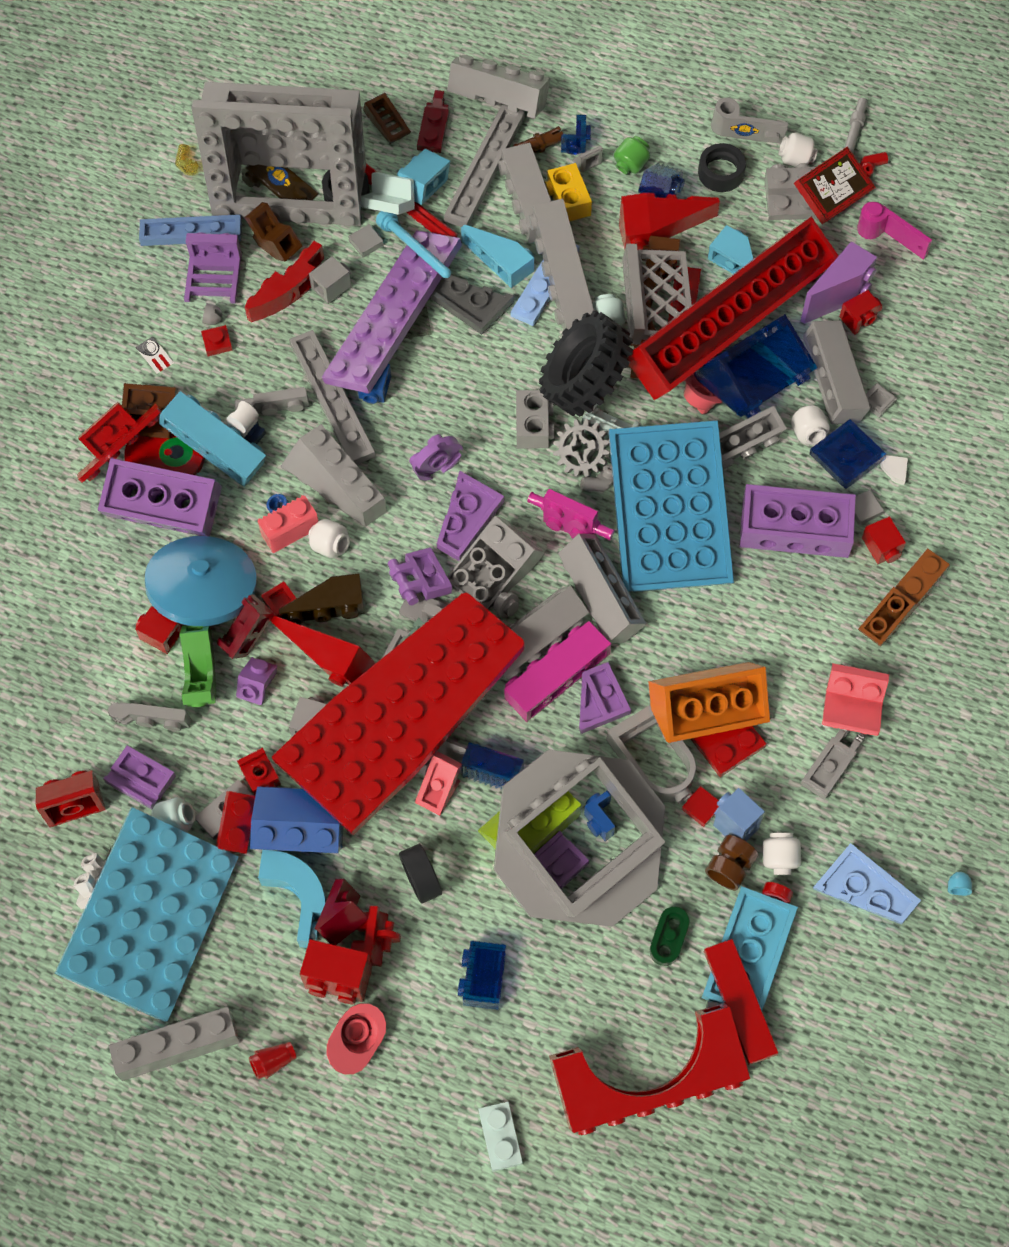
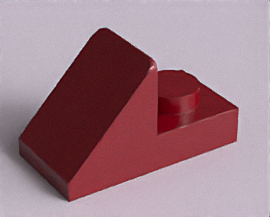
(340, 913)

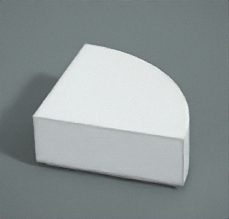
(895, 468)

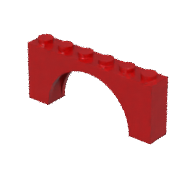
(714, 1064)

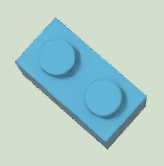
(428, 173)

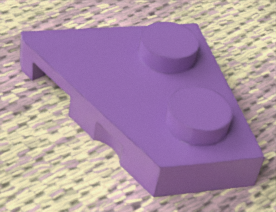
(601, 698)

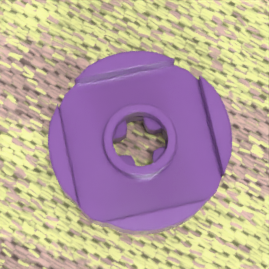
(438, 454)

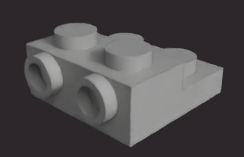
(782, 196)

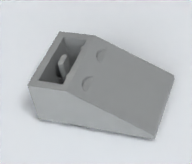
(495, 562)

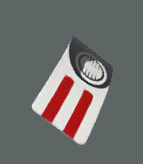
(154, 355)

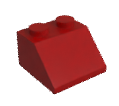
(69, 798)

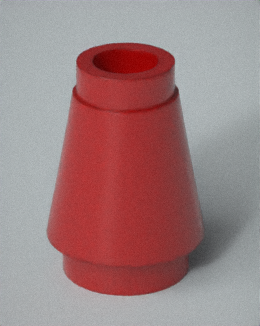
(271, 1059)

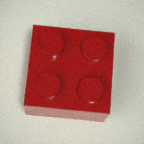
(336, 972)

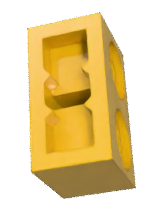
(568, 185)

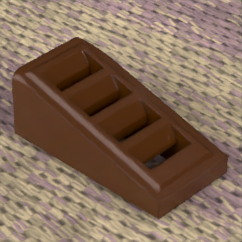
(383, 101)

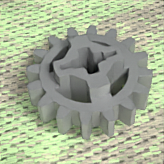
(579, 436)

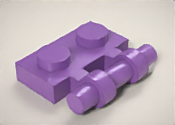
(427, 572)

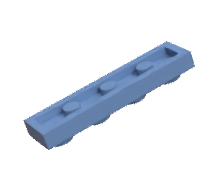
(174, 230)

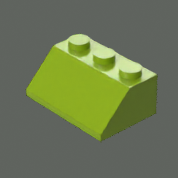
(542, 827)

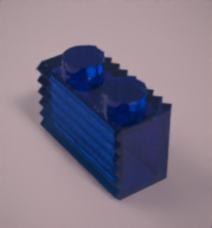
(661, 181)
(489, 765)
(483, 975)

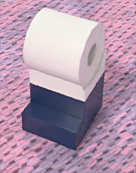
(246, 422)

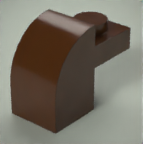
(270, 235)

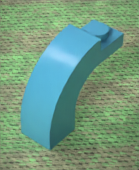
(291, 873)

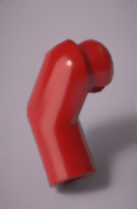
(869, 162)

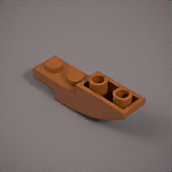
(904, 598)

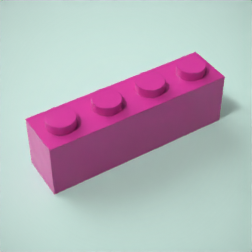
(556, 671)

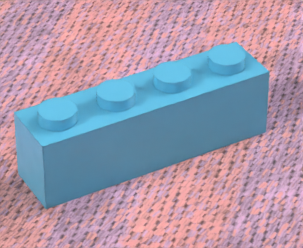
(212, 438)

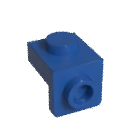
(597, 820)

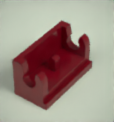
(246, 628)

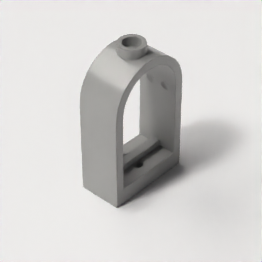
(637, 724)

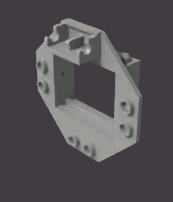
(615, 887)

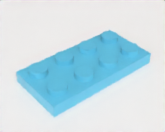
(759, 934)

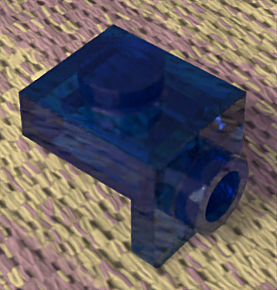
(576, 142)

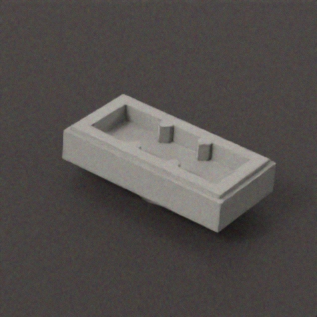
(211, 815)

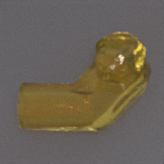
(183, 162)

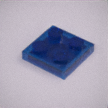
(847, 454)

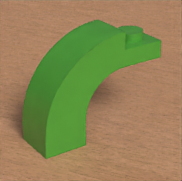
(198, 666)

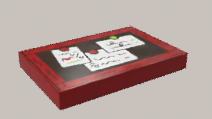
(834, 185)

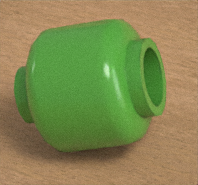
(632, 155)

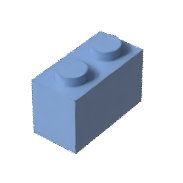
(738, 815)

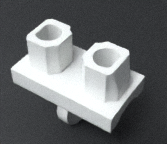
(86, 882)

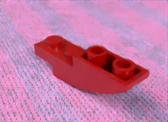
(282, 291)

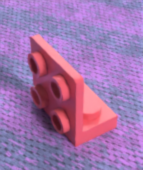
(854, 699)

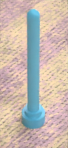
(390, 223)

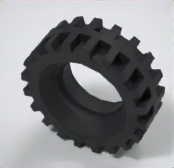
(586, 363)

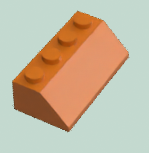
(710, 701)

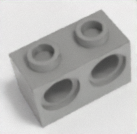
(530, 419)

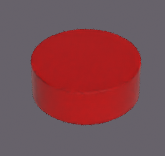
(777, 891)

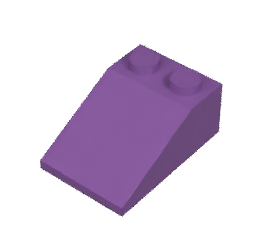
(840, 282)

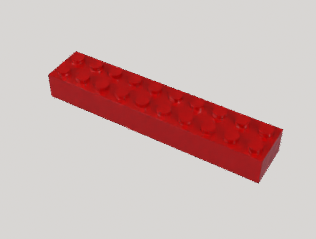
(731, 308)

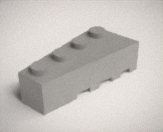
(499, 84)

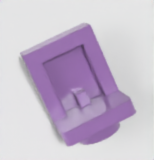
(254, 680)

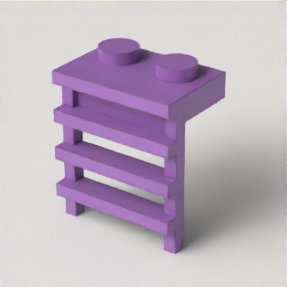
(213, 253)

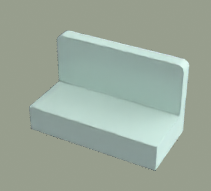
(390, 194)

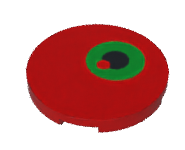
(165, 454)

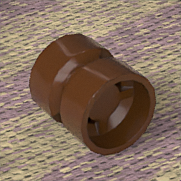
(733, 858)

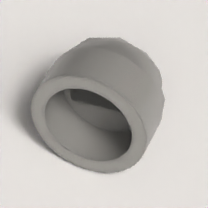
(212, 314)

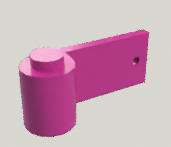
(878, 219)

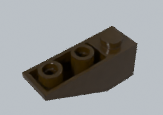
(332, 598)

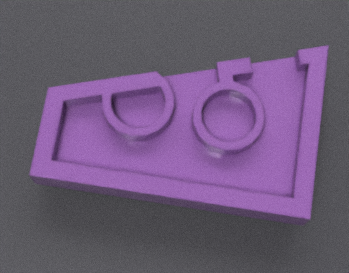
(467, 515)

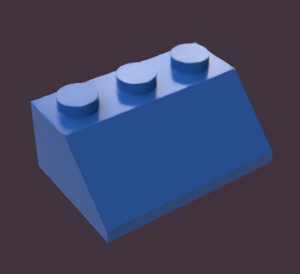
(292, 822)

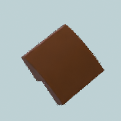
(140, 398)

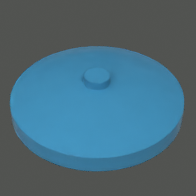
(199, 580)

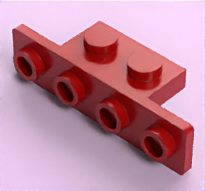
(110, 434)

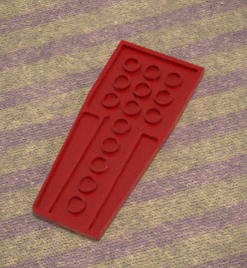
(399, 712)

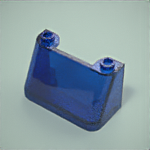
(758, 368)

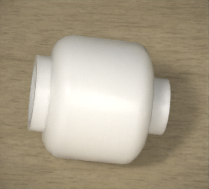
(797, 149)
(810, 425)
(329, 538)
(782, 853)

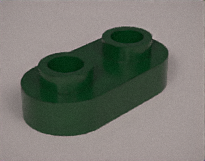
(669, 937)

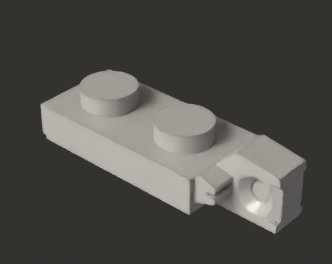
(272, 402)

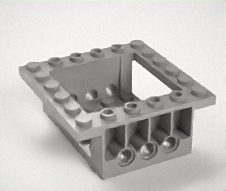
(282, 129)

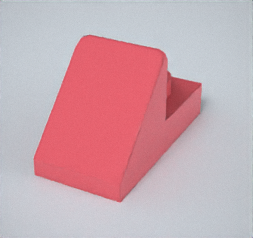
(439, 783)

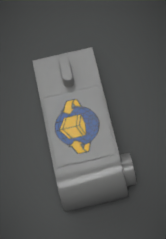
(729, 123)

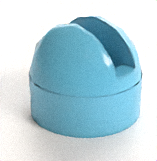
(960, 884)

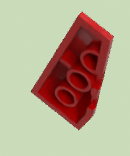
(648, 216)
(338, 658)

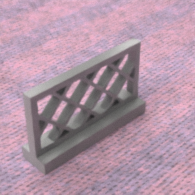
(636, 289)

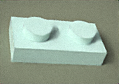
(500, 1136)

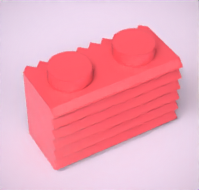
(288, 523)

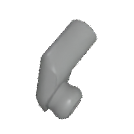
(600, 483)

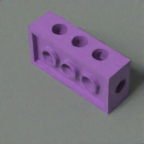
(151, 482)
(797, 521)

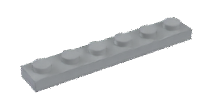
(483, 167)
(332, 398)

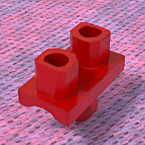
(378, 935)

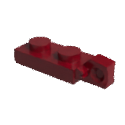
(433, 124)

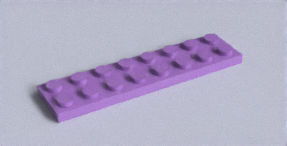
(389, 315)

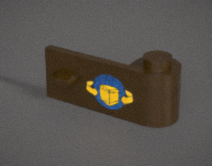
(279, 181)

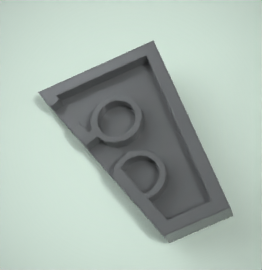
(470, 303)

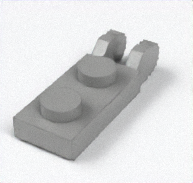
(146, 715)
(831, 764)

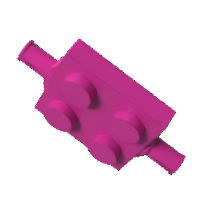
(569, 515)

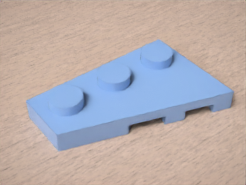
(867, 886)

